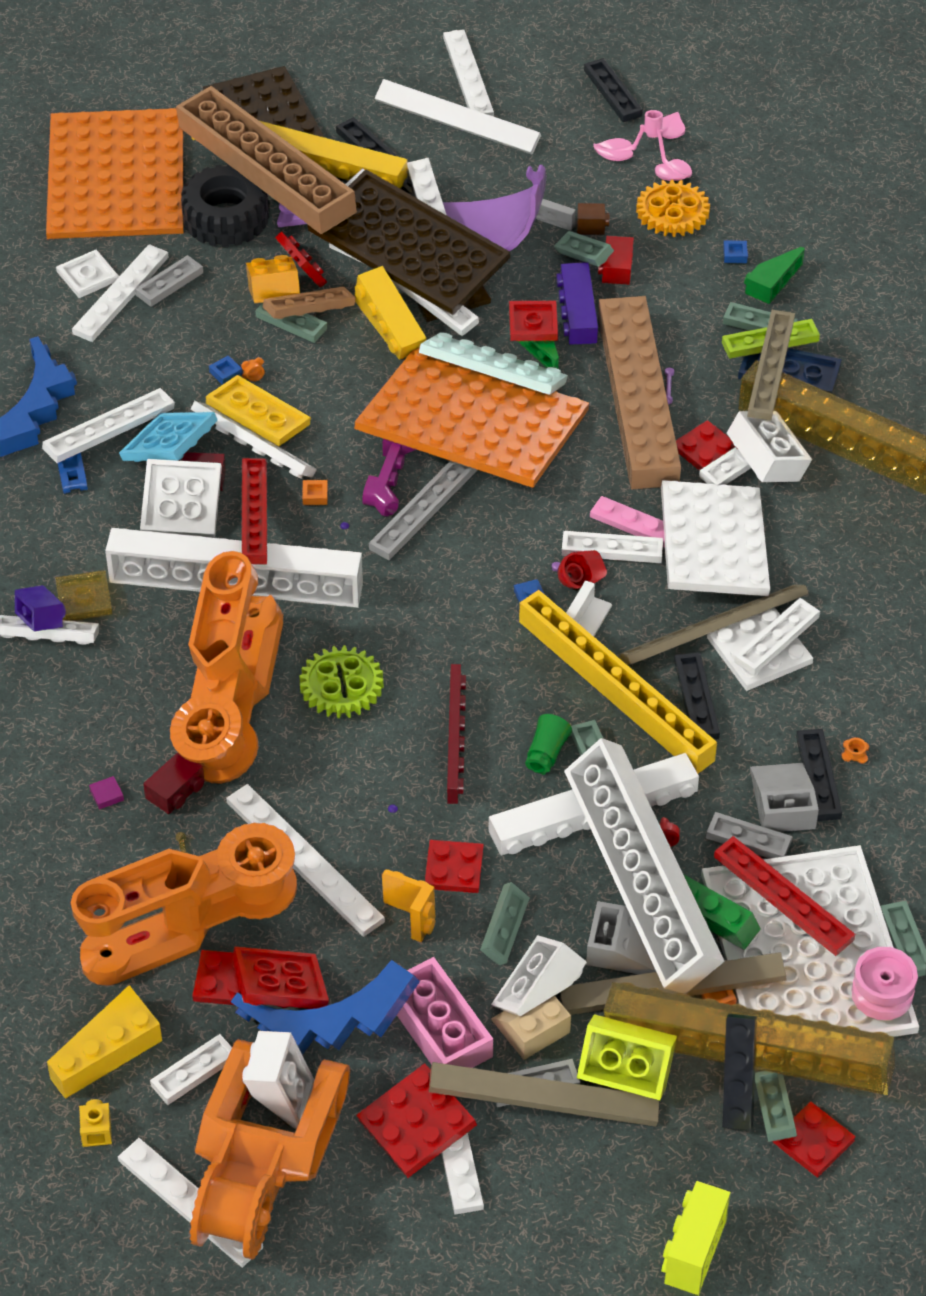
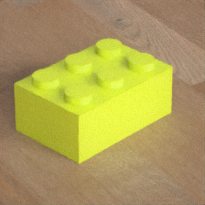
(626, 1057)
(695, 1237)

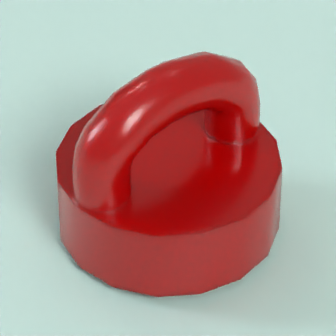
(670, 831)

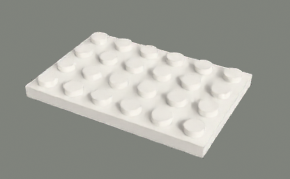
(714, 538)

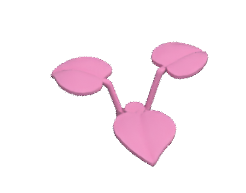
(655, 126)

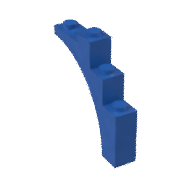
(39, 404)
(370, 1008)

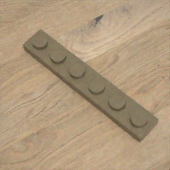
(771, 365)

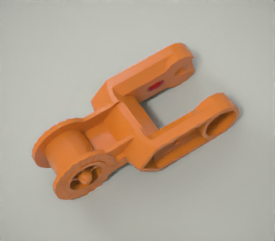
(233, 669)
(244, 877)
(256, 1159)

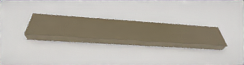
(713, 623)
(728, 976)
(543, 1094)

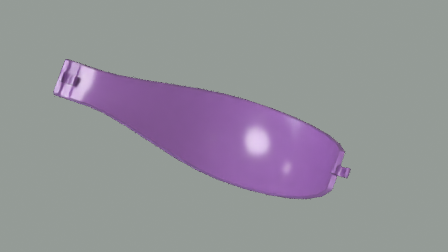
(499, 219)

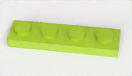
(752, 341)

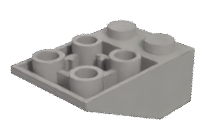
(785, 797)
(616, 942)

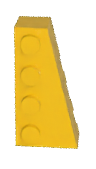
(388, 312)
(105, 1043)

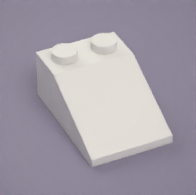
(541, 974)
(279, 1075)

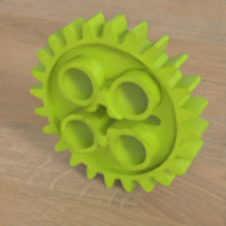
(359, 674)

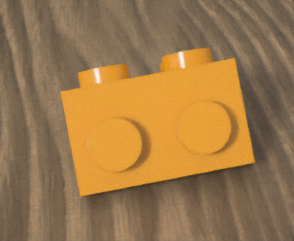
(412, 897)

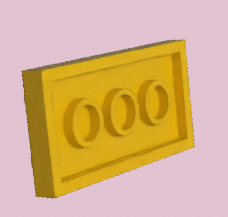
(258, 410)

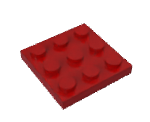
(279, 978)
(415, 1123)

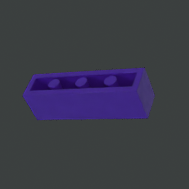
(578, 303)

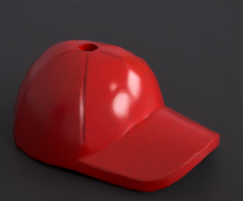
(581, 567)

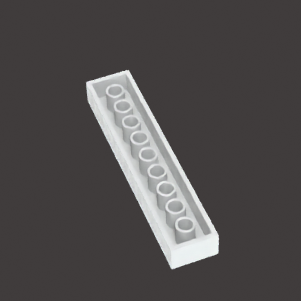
(181, 560)
(643, 867)

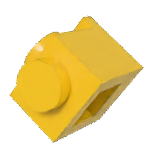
(95, 1123)

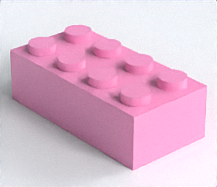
(443, 1020)

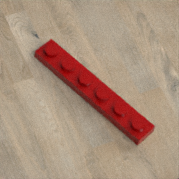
(784, 896)

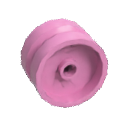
(884, 983)

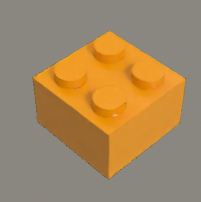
(272, 278)

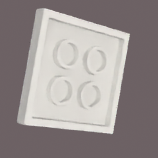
(181, 497)
(735, 637)

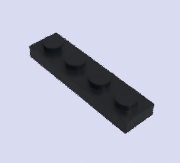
(613, 90)
(696, 692)
(818, 767)
(739, 1071)

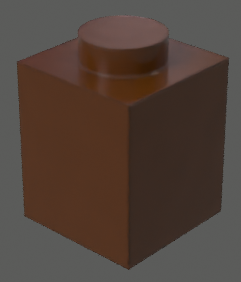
(592, 219)

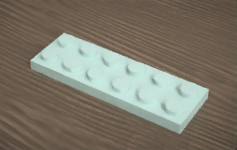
(489, 362)

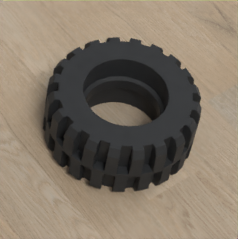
(227, 224)

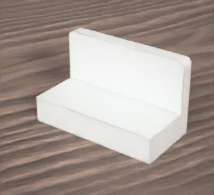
(589, 610)

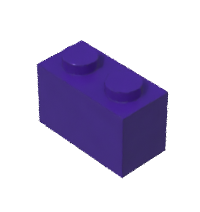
(39, 608)

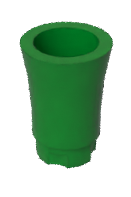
(547, 742)

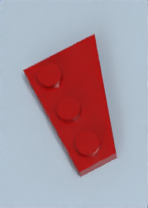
(302, 258)

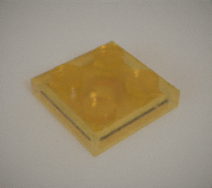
(84, 595)

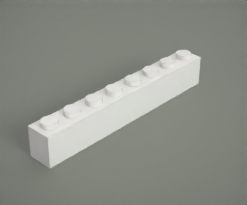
(562, 813)

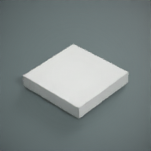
(87, 273)

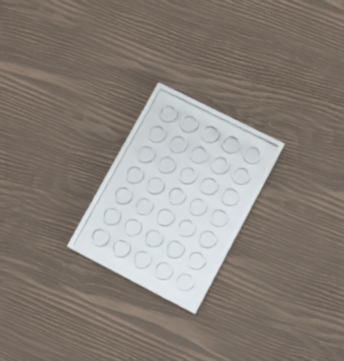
(816, 980)

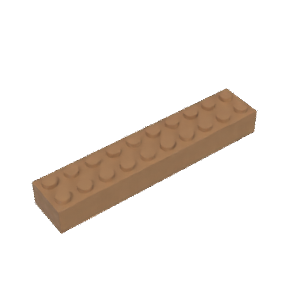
(266, 159)
(638, 392)

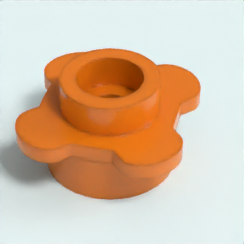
(253, 369)
(858, 745)

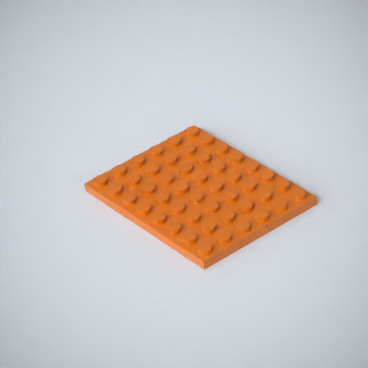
(115, 174)
(472, 418)

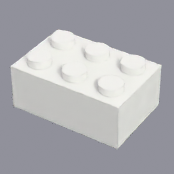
(769, 448)

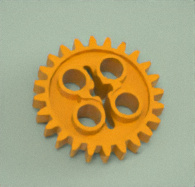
(673, 208)

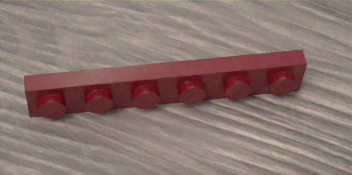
(456, 742)

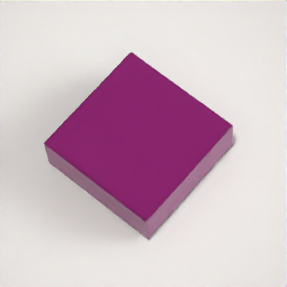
(106, 792)

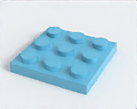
(168, 436)

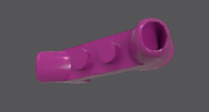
(377, 489)

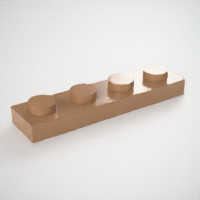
(308, 302)

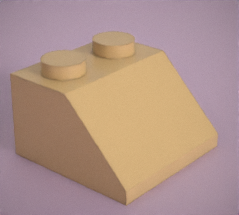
(535, 1028)

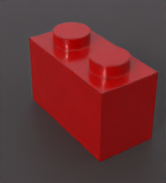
(619, 264)

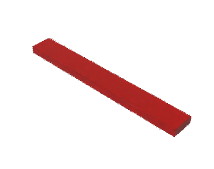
(254, 510)

